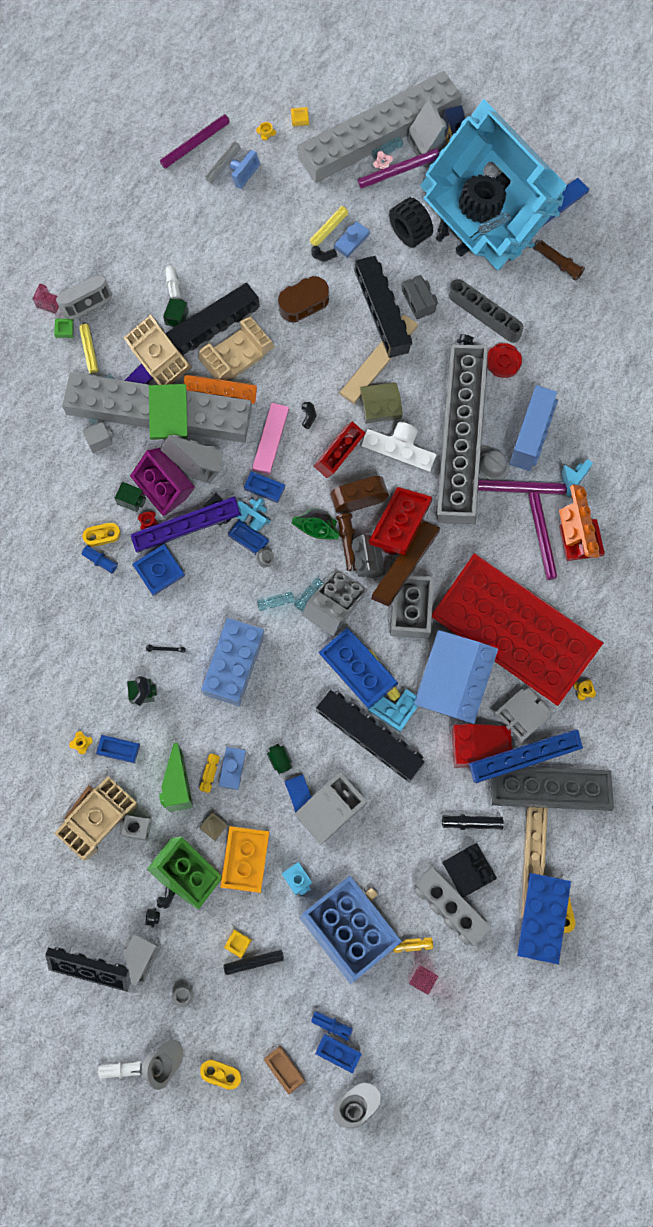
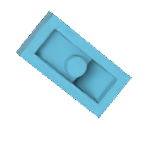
(575, 477)

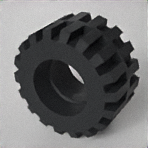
(482, 198)
(411, 222)

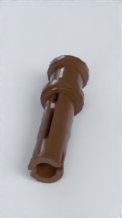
(565, 264)
(346, 533)

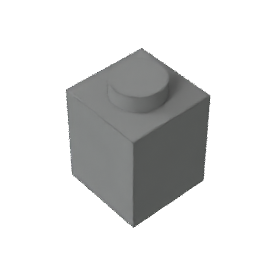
(98, 437)

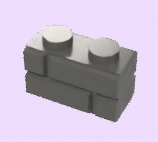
(419, 297)
(367, 557)

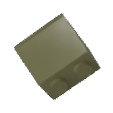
(381, 402)

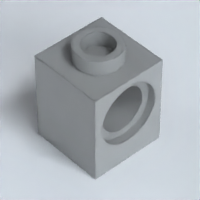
(142, 833)

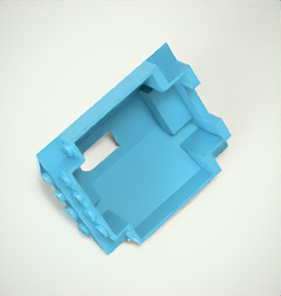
(530, 196)

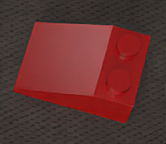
(477, 742)

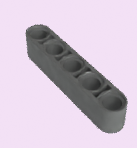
(483, 303)

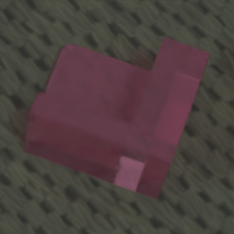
(45, 300)
(423, 979)

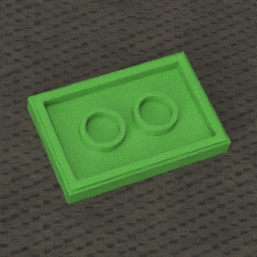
(168, 411)

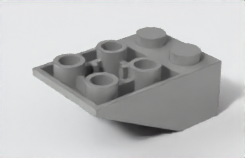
(427, 131)
(194, 459)
(334, 602)
(330, 808)

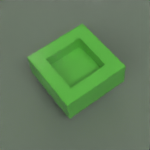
(64, 328)

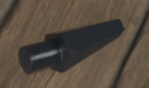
(443, 231)

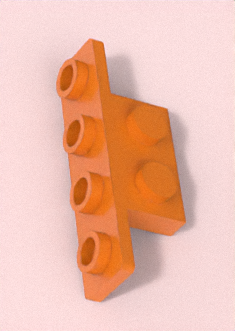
(221, 387)
(578, 523)

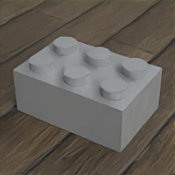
(413, 608)

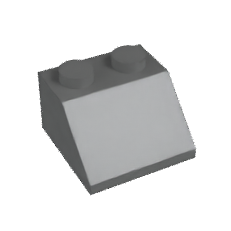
(140, 957)

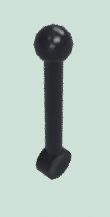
(149, 648)

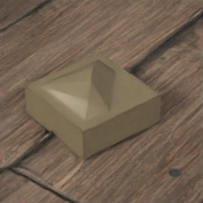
(213, 826)

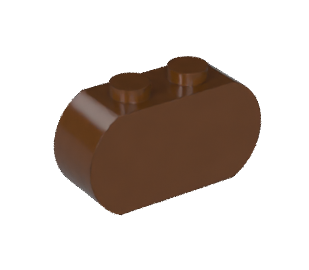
(303, 299)
(359, 494)

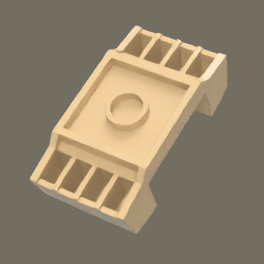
(237, 351)
(157, 352)
(95, 818)

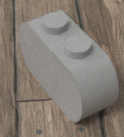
(84, 297)

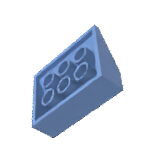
(456, 677)
(350, 929)

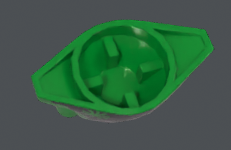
(317, 524)

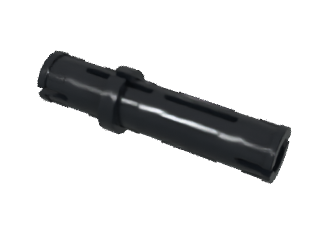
(475, 822)

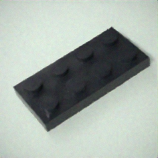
(87, 969)

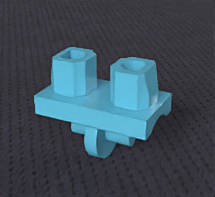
(259, 519)

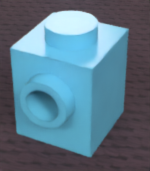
(297, 879)

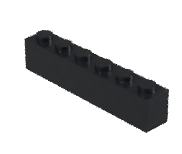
(382, 306)
(214, 319)
(370, 736)

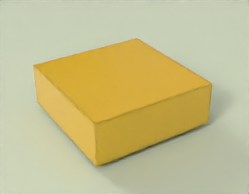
(299, 116)
(237, 944)

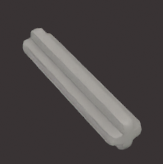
(222, 162)

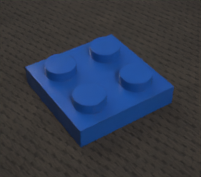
(158, 570)

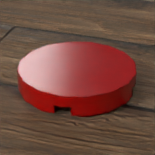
(504, 360)

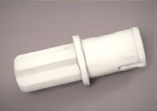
(172, 282)
(119, 1070)

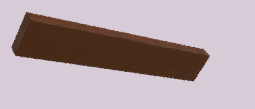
(405, 564)

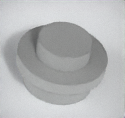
(264, 558)
(182, 996)

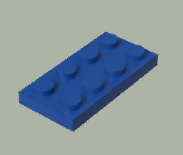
(358, 668)
(544, 918)

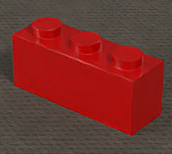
(339, 449)

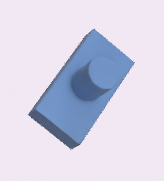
(244, 169)
(352, 239)
(232, 768)

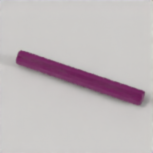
(194, 141)
(398, 168)
(522, 487)
(542, 534)

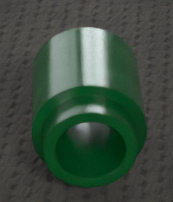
(279, 758)

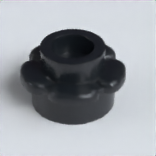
(465, 340)
(152, 917)

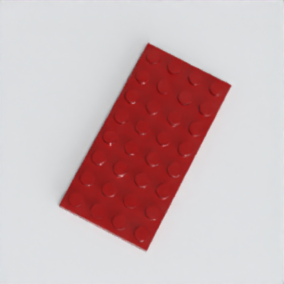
(530, 634)

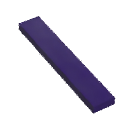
(186, 524)

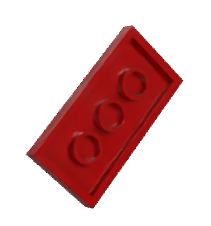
(400, 521)

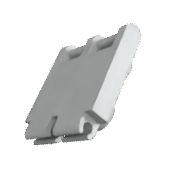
(523, 713)

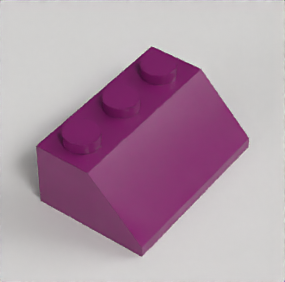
(161, 481)

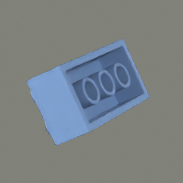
(534, 428)
(233, 662)

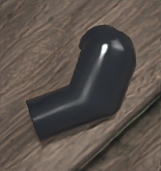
(321, 255)
(311, 415)
(143, 689)
(165, 902)

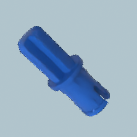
(99, 559)
(331, 1025)

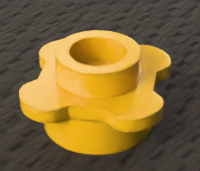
(265, 126)
(587, 684)
(82, 749)

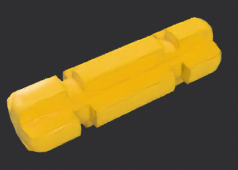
(209, 773)
(414, 945)

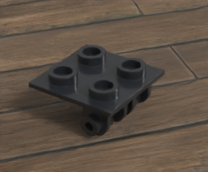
(469, 870)

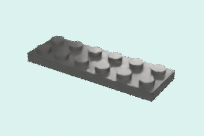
(554, 788)

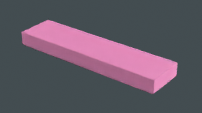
(270, 438)

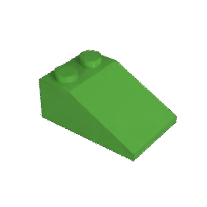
(175, 784)
(185, 872)

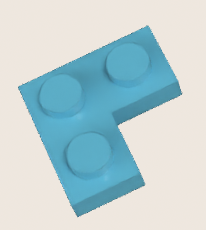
(395, 714)

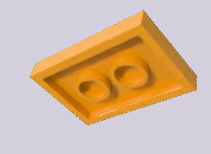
(245, 859)

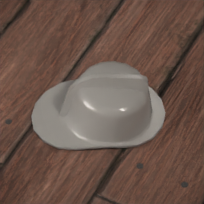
(493, 464)
(162, 1064)
(357, 1106)

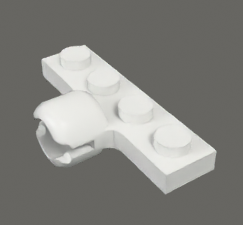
(400, 446)

